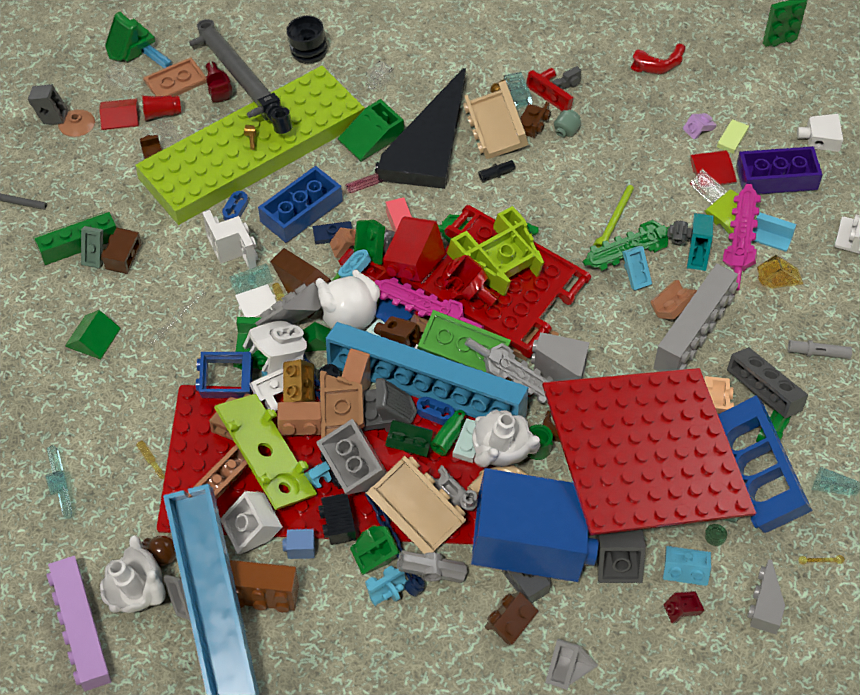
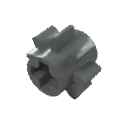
(679, 232)

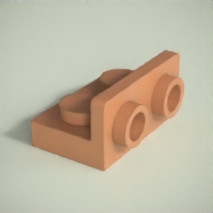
(672, 300)

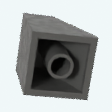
(621, 557)

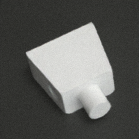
(823, 132)

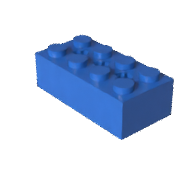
(300, 204)

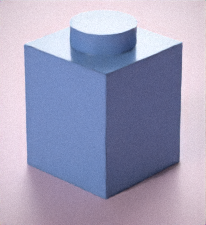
(299, 544)

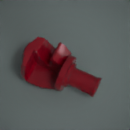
(218, 84)

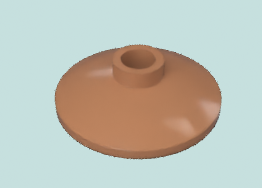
(77, 123)

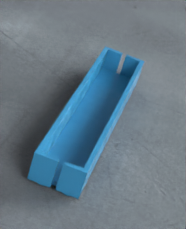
(210, 592)

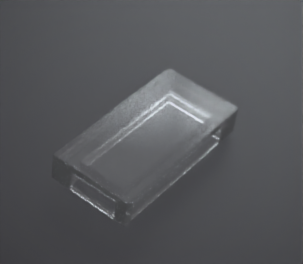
(707, 186)

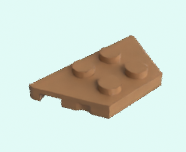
(340, 403)

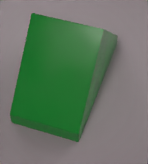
(316, 337)

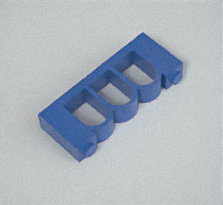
(784, 506)

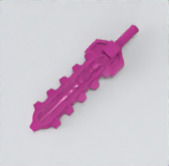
(741, 252)
(418, 301)

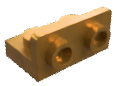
(298, 381)

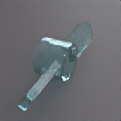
(57, 481)

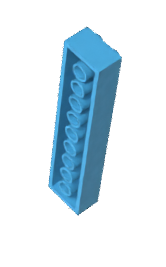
(427, 374)

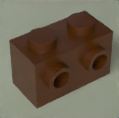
(121, 250)

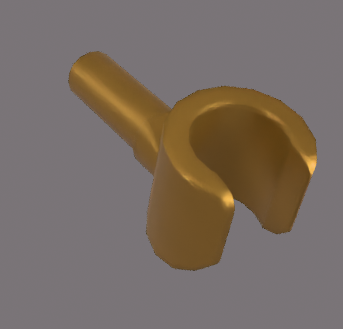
(250, 131)

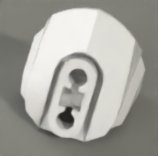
(276, 343)

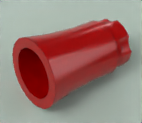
(160, 106)

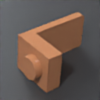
(342, 241)

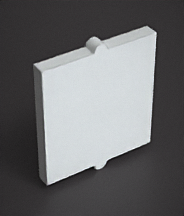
(256, 301)

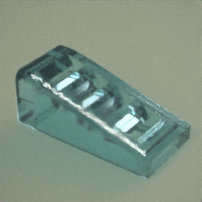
(525, 97)
(835, 483)

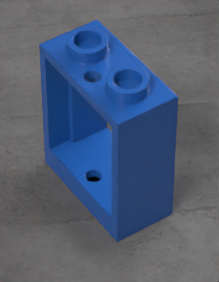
(224, 357)

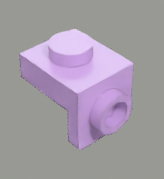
(697, 124)

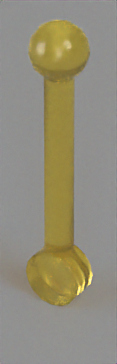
(839, 559)

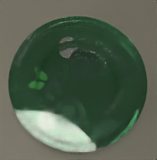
(715, 534)

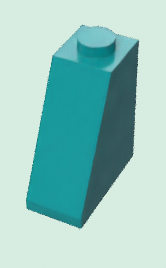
(700, 242)

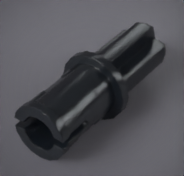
(496, 170)

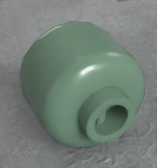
(567, 123)

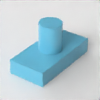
(637, 267)

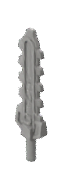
(502, 363)

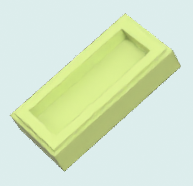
(732, 136)

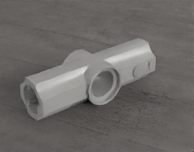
(431, 566)

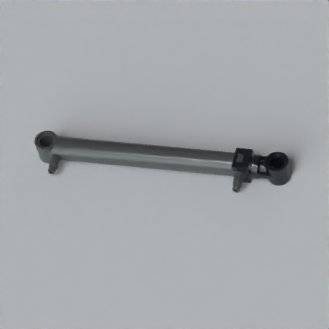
(268, 103)

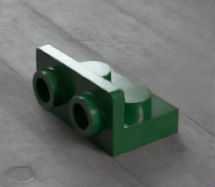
(409, 438)

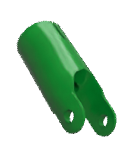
(448, 433)

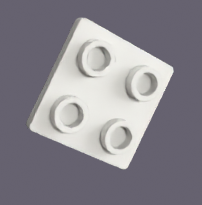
(849, 234)

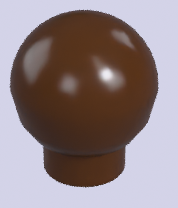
(161, 548)

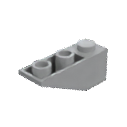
(769, 604)

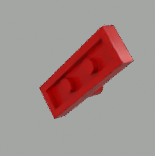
(547, 90)

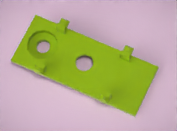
(253, 426)

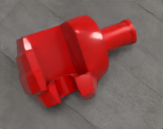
(468, 279)

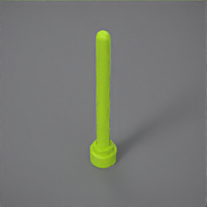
(615, 217)

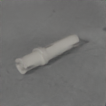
(810, 348)

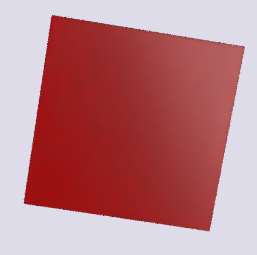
(646, 451)

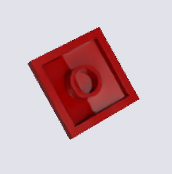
(118, 114)

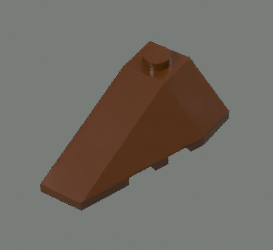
(295, 271)

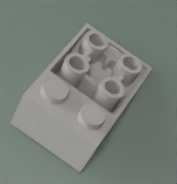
(293, 306)

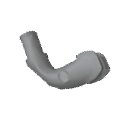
(459, 496)

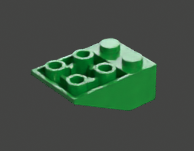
(372, 130)

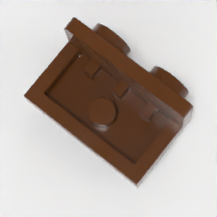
(511, 617)

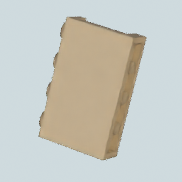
(496, 122)
(417, 505)

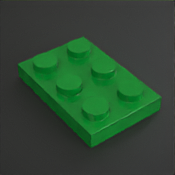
(784, 22)

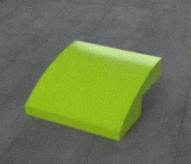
(722, 210)

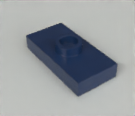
(325, 233)

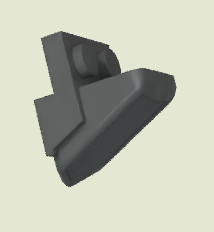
(387, 404)

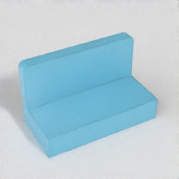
(774, 232)

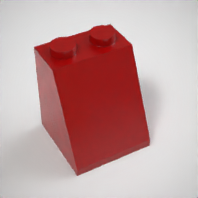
(414, 249)

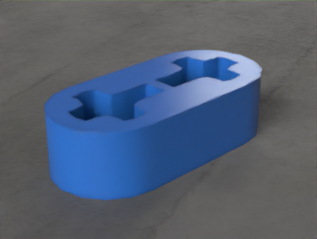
(237, 207)
(435, 410)

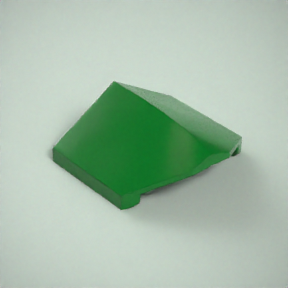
(374, 549)

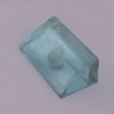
(251, 279)

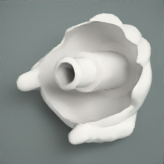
(349, 300)
(502, 439)
(133, 580)

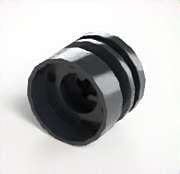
(307, 39)

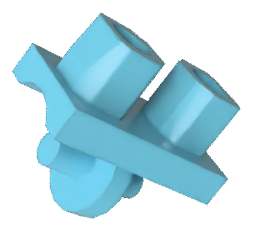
(387, 586)

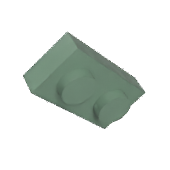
(91, 246)

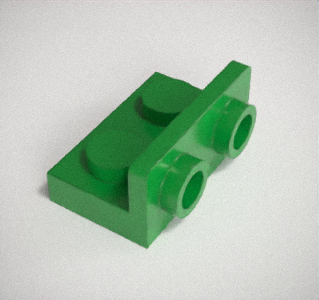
(370, 237)

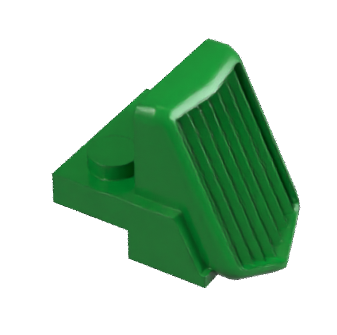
(127, 38)

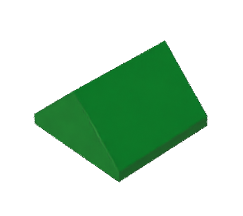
(93, 335)

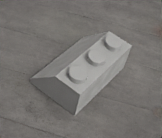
(351, 458)

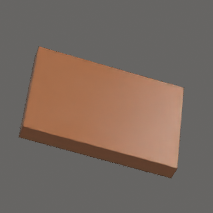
(175, 79)

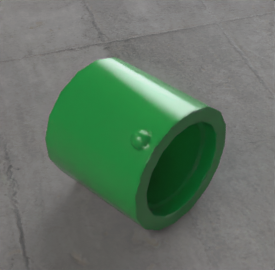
(546, 438)

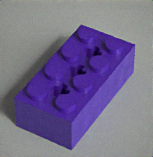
(779, 169)

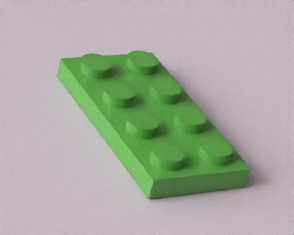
(447, 338)

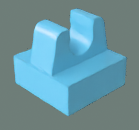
(316, 472)

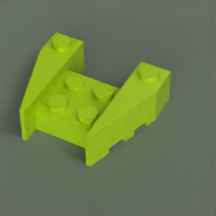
(502, 254)

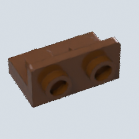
(534, 119)

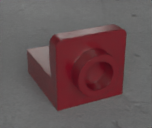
(683, 605)

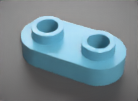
(357, 261)

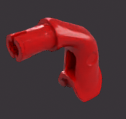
(653, 65)

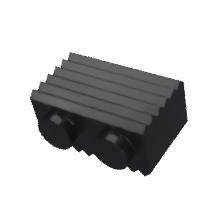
(338, 519)

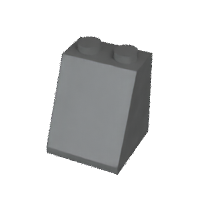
(560, 357)

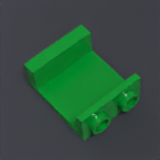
(244, 325)

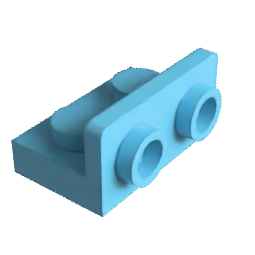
(687, 565)

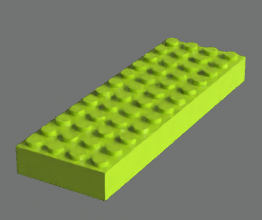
(219, 157)

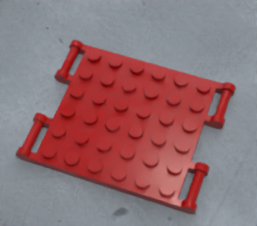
(527, 295)

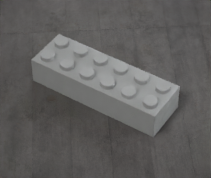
(696, 320)

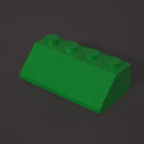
(66, 240)

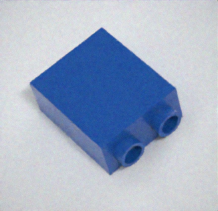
(531, 527)

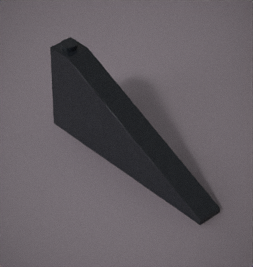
(425, 147)

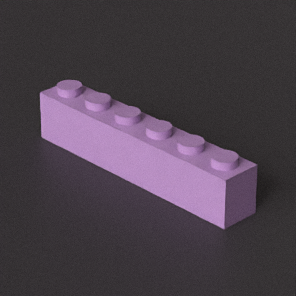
(79, 624)

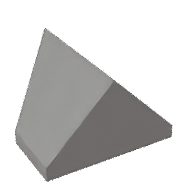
(177, 596)
(568, 664)

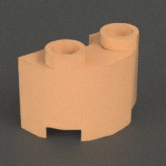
(720, 392)

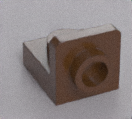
(150, 145)

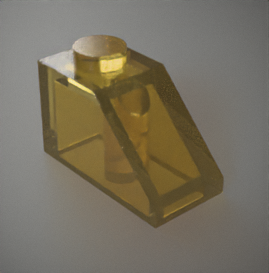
(778, 273)

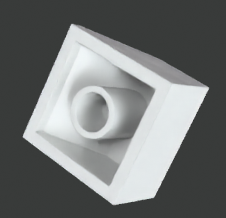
(250, 521)

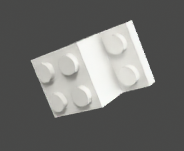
(230, 239)

